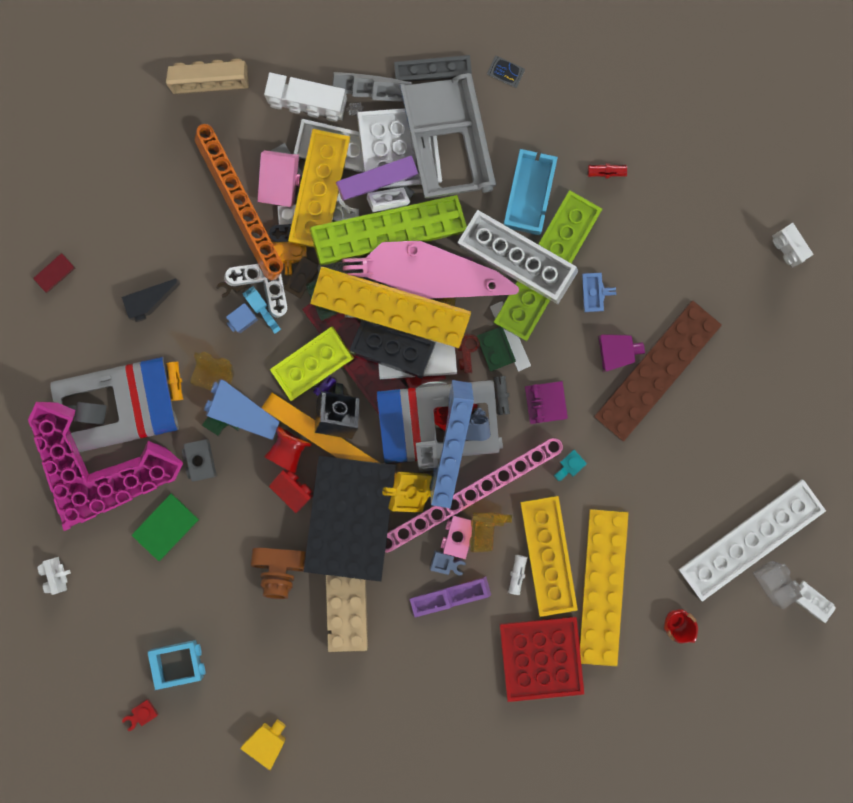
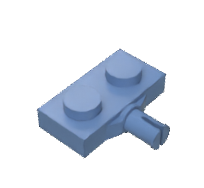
(594, 292)

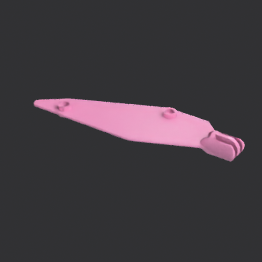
(429, 271)

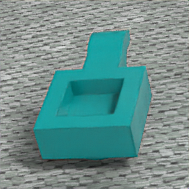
(571, 464)

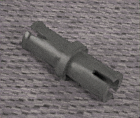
(501, 395)

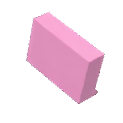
(278, 178)

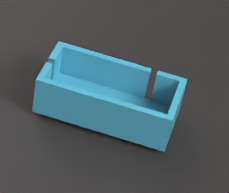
(530, 192)

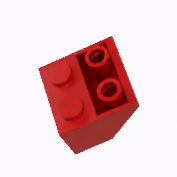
(291, 490)

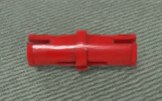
(607, 170)

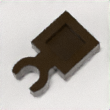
(236, 289)

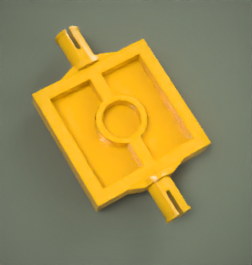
(409, 492)

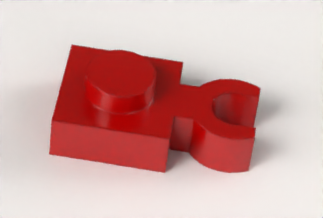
(142, 713)

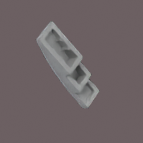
(369, 86)
(427, 456)

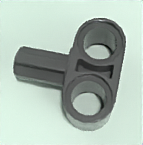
(89, 412)

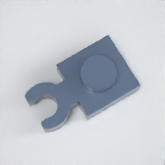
(444, 563)

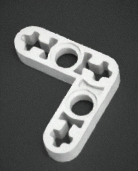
(260, 278)

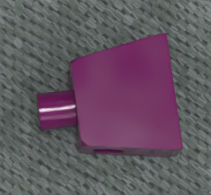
(618, 351)

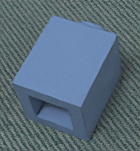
(241, 319)

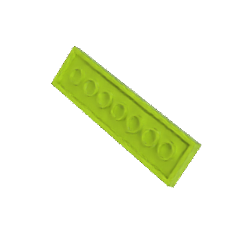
(563, 239)

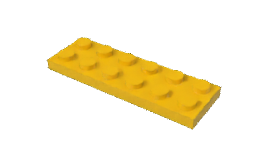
(318, 185)
(548, 556)

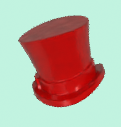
(286, 450)

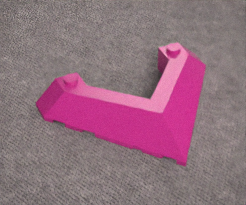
(84, 495)

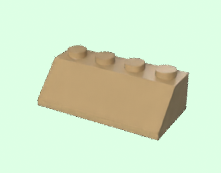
(207, 77)

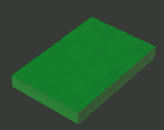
(165, 527)

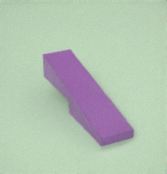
(377, 178)
(450, 597)

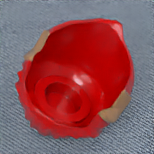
(681, 626)

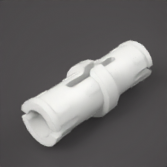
(517, 574)

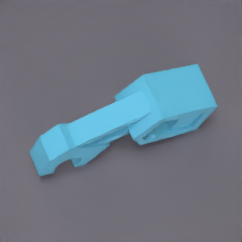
(260, 305)

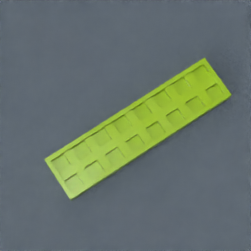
(364, 233)

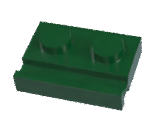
(496, 348)

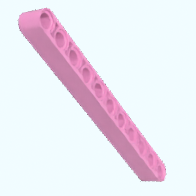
(480, 493)

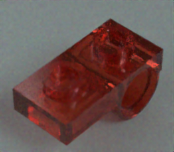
(465, 363)

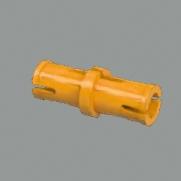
(174, 381)

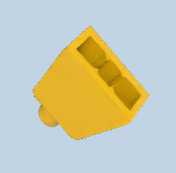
(265, 743)

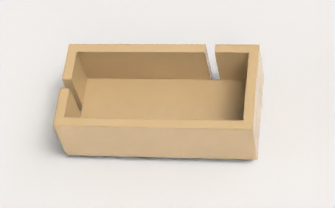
(346, 614)

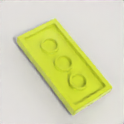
(311, 363)

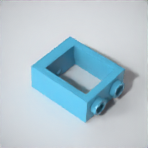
(157, 669)

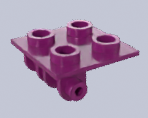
(546, 402)

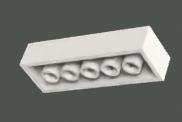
(518, 257)

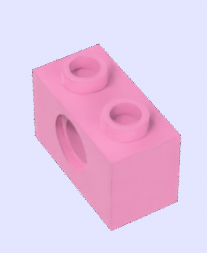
(460, 548)

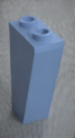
(237, 410)

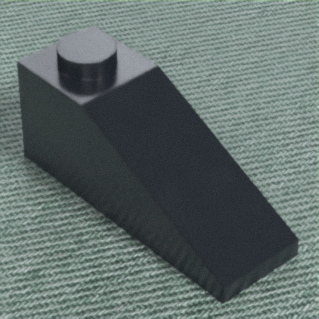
(146, 301)

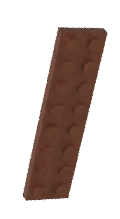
(657, 371)

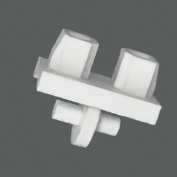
(55, 575)

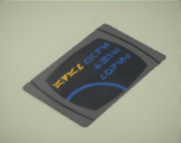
(506, 71)

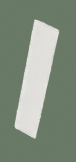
(519, 353)

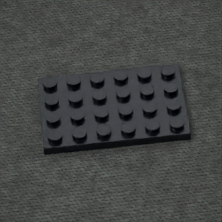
(349, 519)

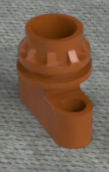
(276, 581)

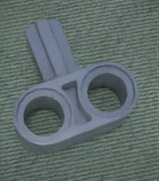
(478, 426)

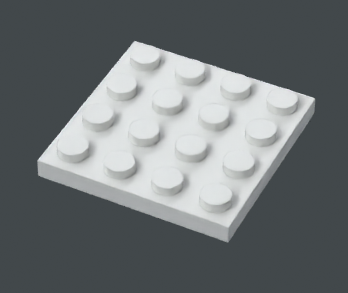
(387, 138)

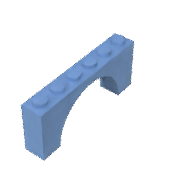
(458, 418)

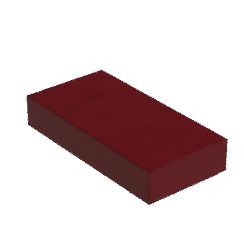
(54, 273)

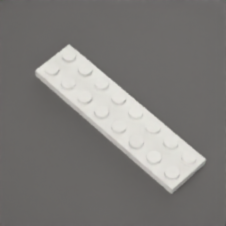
(752, 540)

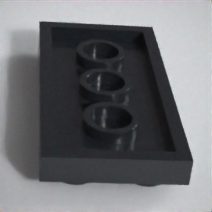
(392, 348)

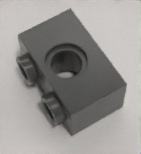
(203, 449)

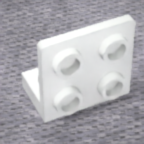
(792, 245)

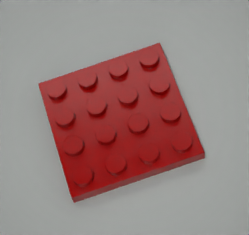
(541, 659)

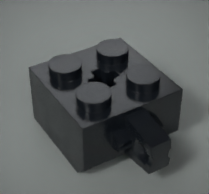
(337, 413)

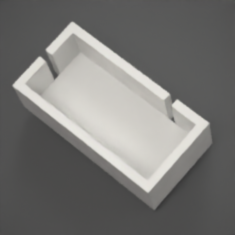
(306, 97)

